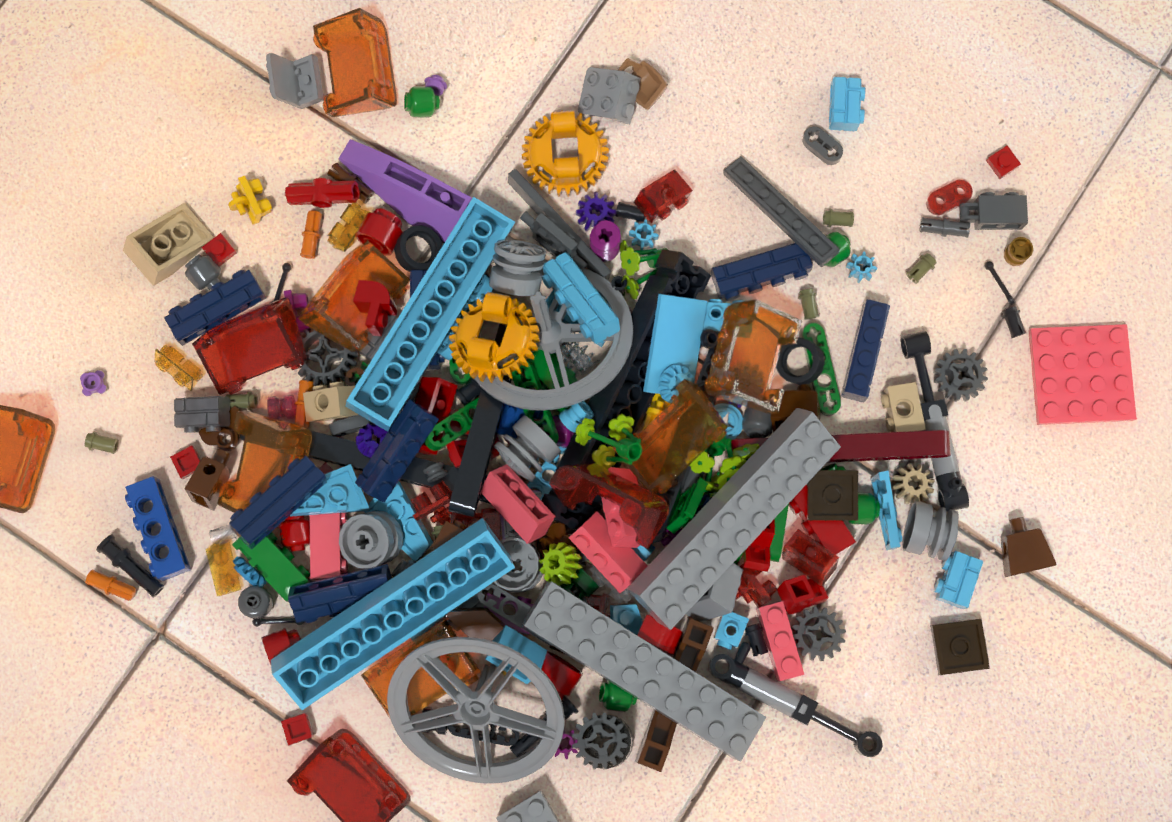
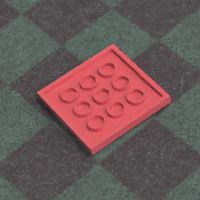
(1082, 374)

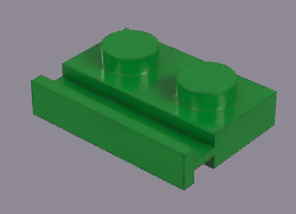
(687, 506)

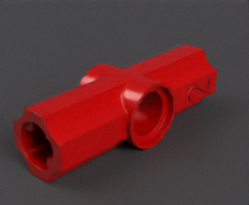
(322, 193)

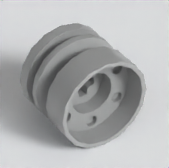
(517, 267)
(527, 448)
(936, 532)
(529, 575)

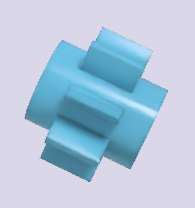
(643, 227)
(855, 269)

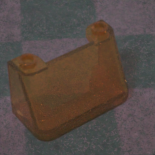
(357, 63)
(332, 307)
(677, 437)
(266, 453)
(23, 454)
(422, 687)

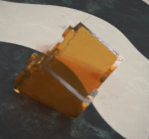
(749, 354)

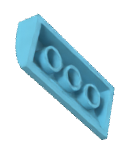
(674, 337)

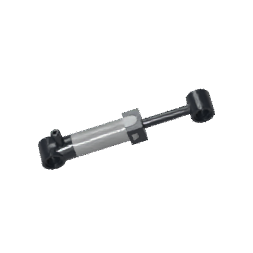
(951, 490)
(785, 699)

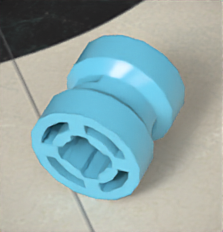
(574, 416)

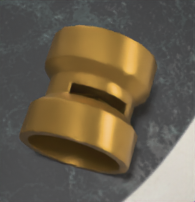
(1021, 247)

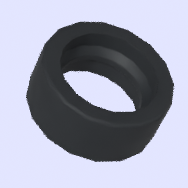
(428, 235)
(813, 373)

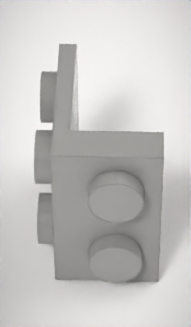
(295, 81)
(609, 94)

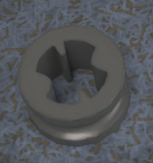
(435, 472)

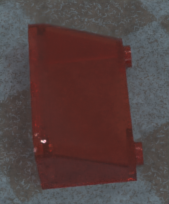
(251, 346)
(638, 508)
(350, 781)

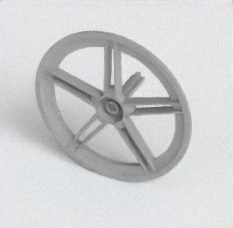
(551, 336)
(476, 710)

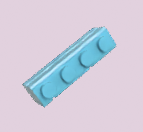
(580, 298)

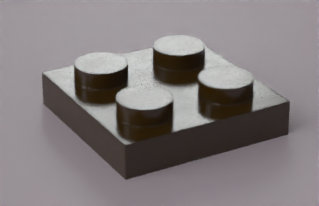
(833, 495)
(960, 647)

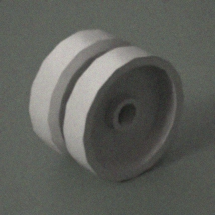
(370, 539)

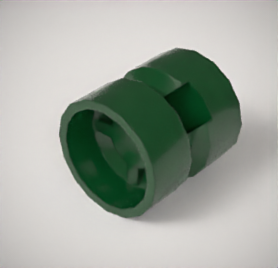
(584, 583)

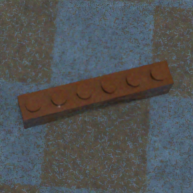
(660, 728)

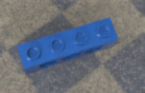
(176, 561)

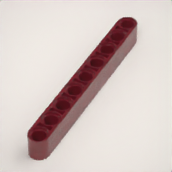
(882, 445)

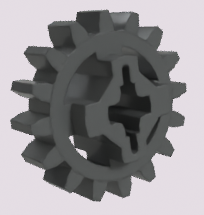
(969, 379)
(821, 622)
(602, 757)

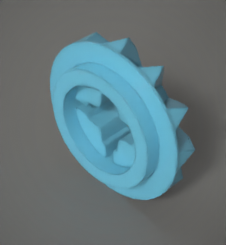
(668, 381)
(734, 419)

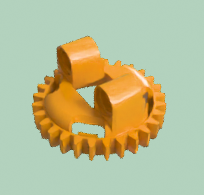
(566, 170)
(485, 354)

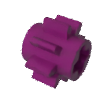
(566, 750)

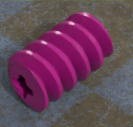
(605, 240)

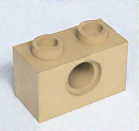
(907, 396)
(327, 403)

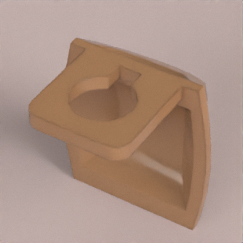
(651, 83)

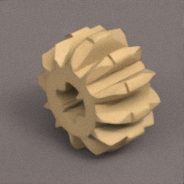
(916, 475)

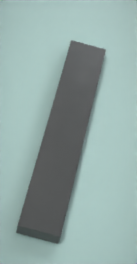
(540, 206)
(781, 211)

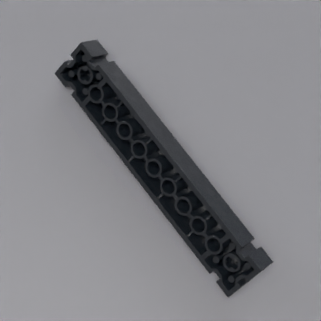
(625, 392)

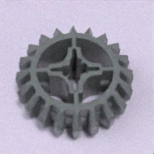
(335, 355)

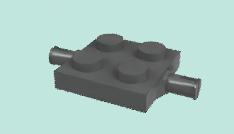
(552, 238)

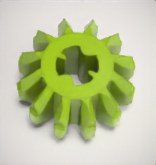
(560, 563)

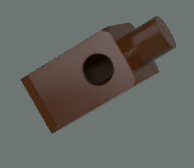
(792, 399)
(207, 479)
(1025, 550)

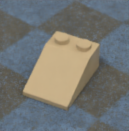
(166, 243)

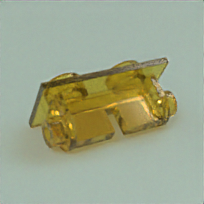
(343, 236)
(169, 361)
(222, 569)

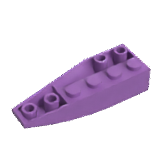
(406, 189)

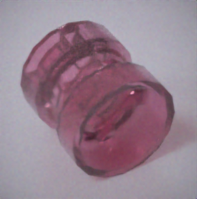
(281, 407)

